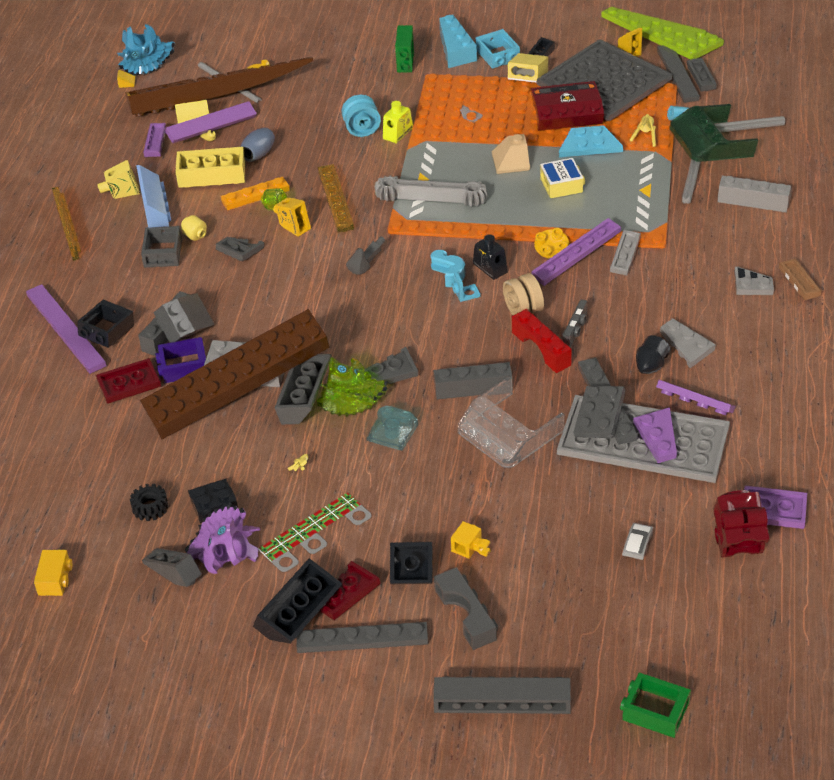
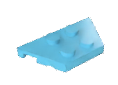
(589, 142)

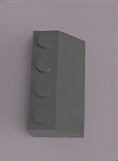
(469, 379)
(301, 389)

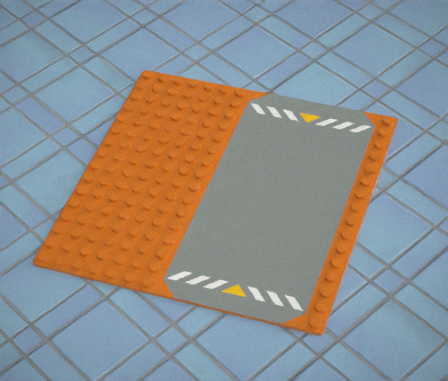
(445, 147)

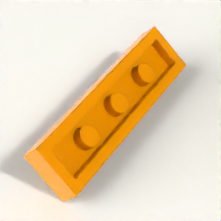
(252, 194)

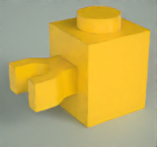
(468, 540)

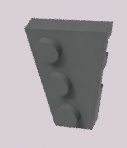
(394, 368)

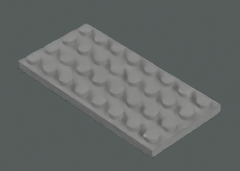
(697, 441)

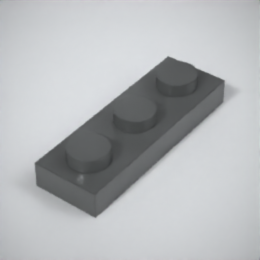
(701, 74)

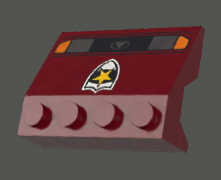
(567, 105)

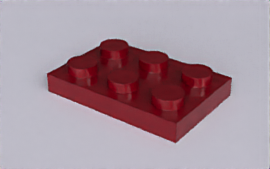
(128, 380)

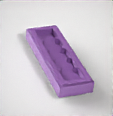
(155, 140)

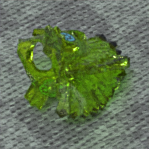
(350, 389)

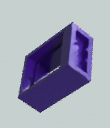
(178, 349)

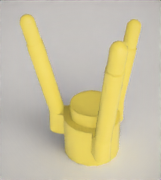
(646, 125)

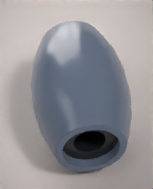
(257, 144)

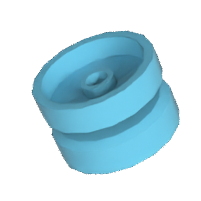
(361, 115)

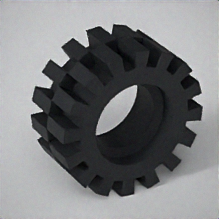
(149, 510)

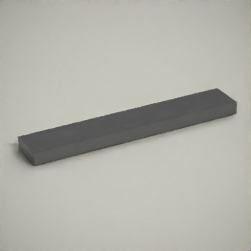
(679, 74)

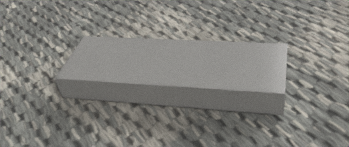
(625, 252)

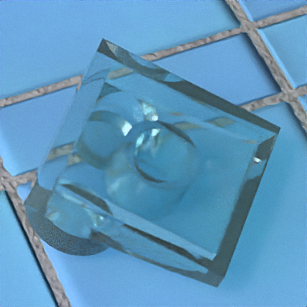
(393, 427)

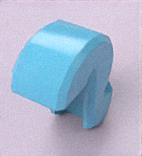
(448, 265)

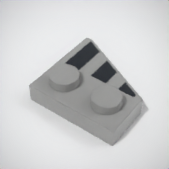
(752, 283)

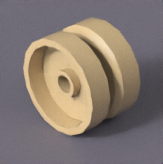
(523, 294)

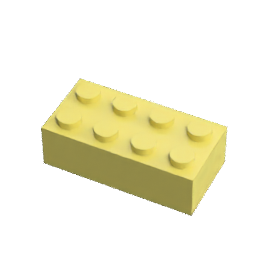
(210, 167)

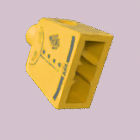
(293, 215)

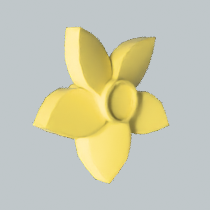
(299, 463)

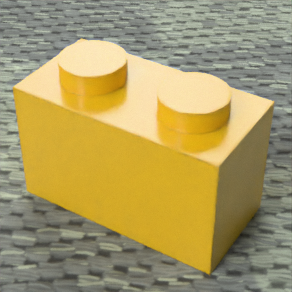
(52, 572)

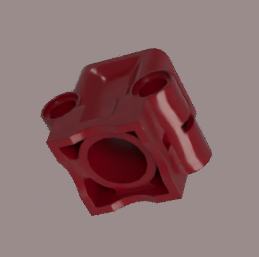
(740, 523)

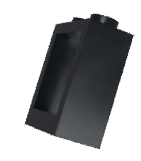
(105, 310)

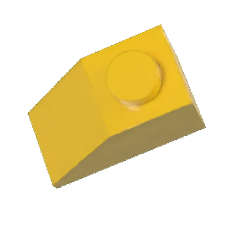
(631, 42)

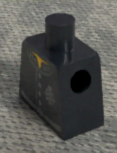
(490, 257)

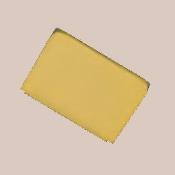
(125, 79)

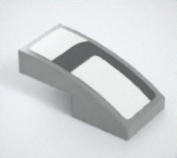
(637, 541)

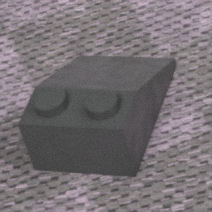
(183, 317)

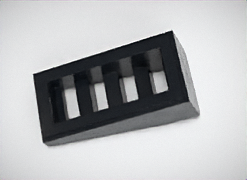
(543, 43)

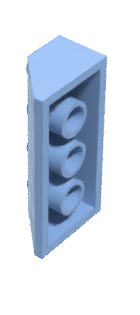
(154, 198)

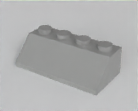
(754, 193)

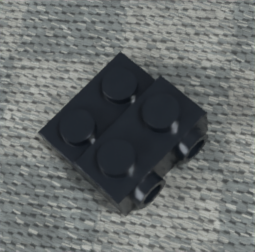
(211, 497)

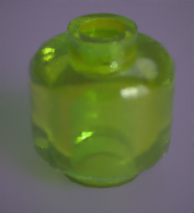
(272, 197)

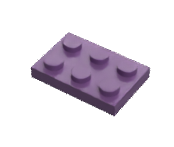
(783, 506)

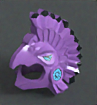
(223, 539)

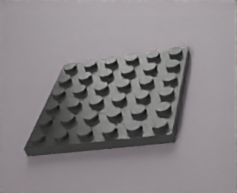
(617, 74)

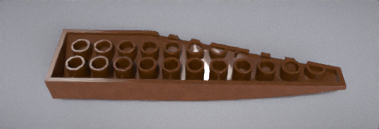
(204, 88)

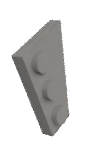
(687, 342)

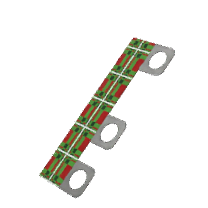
(308, 528)

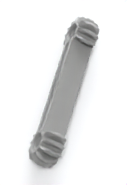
(468, 193)

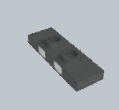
(574, 326)

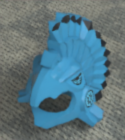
(144, 51)

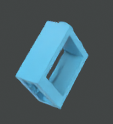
(500, 38)

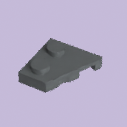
(238, 248)

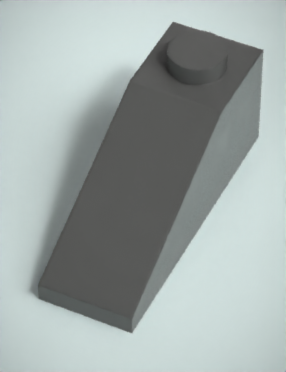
(173, 566)

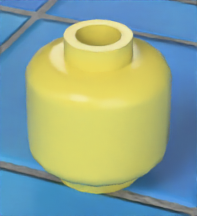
(193, 227)

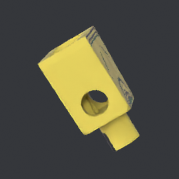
(120, 181)

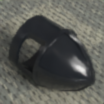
(651, 354)

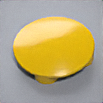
(550, 242)

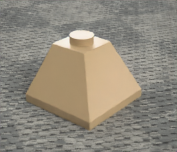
(511, 155)

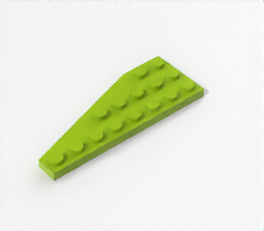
(683, 39)

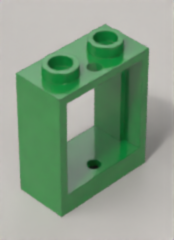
(404, 48)
(652, 720)

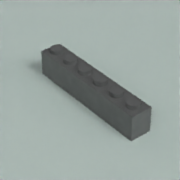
(502, 695)

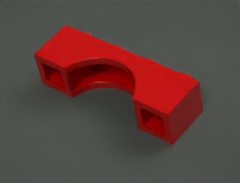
(554, 350)

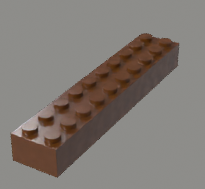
(235, 374)

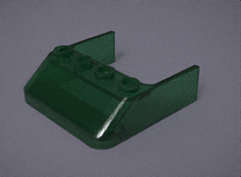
(703, 140)

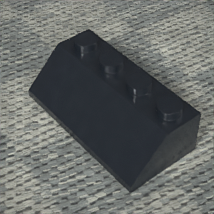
(296, 603)

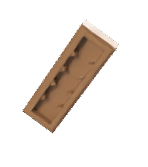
(800, 279)

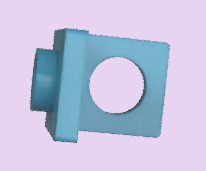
(459, 290)

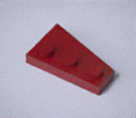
(355, 585)

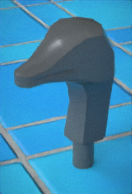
(360, 259)

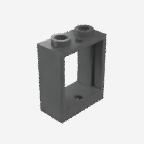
(161, 257)

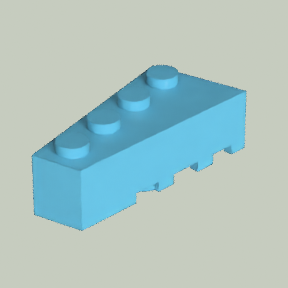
(456, 42)

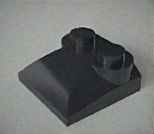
(411, 563)

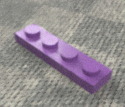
(702, 400)

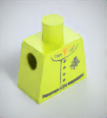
(397, 122)

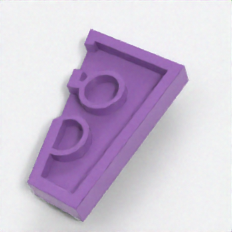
(658, 434)

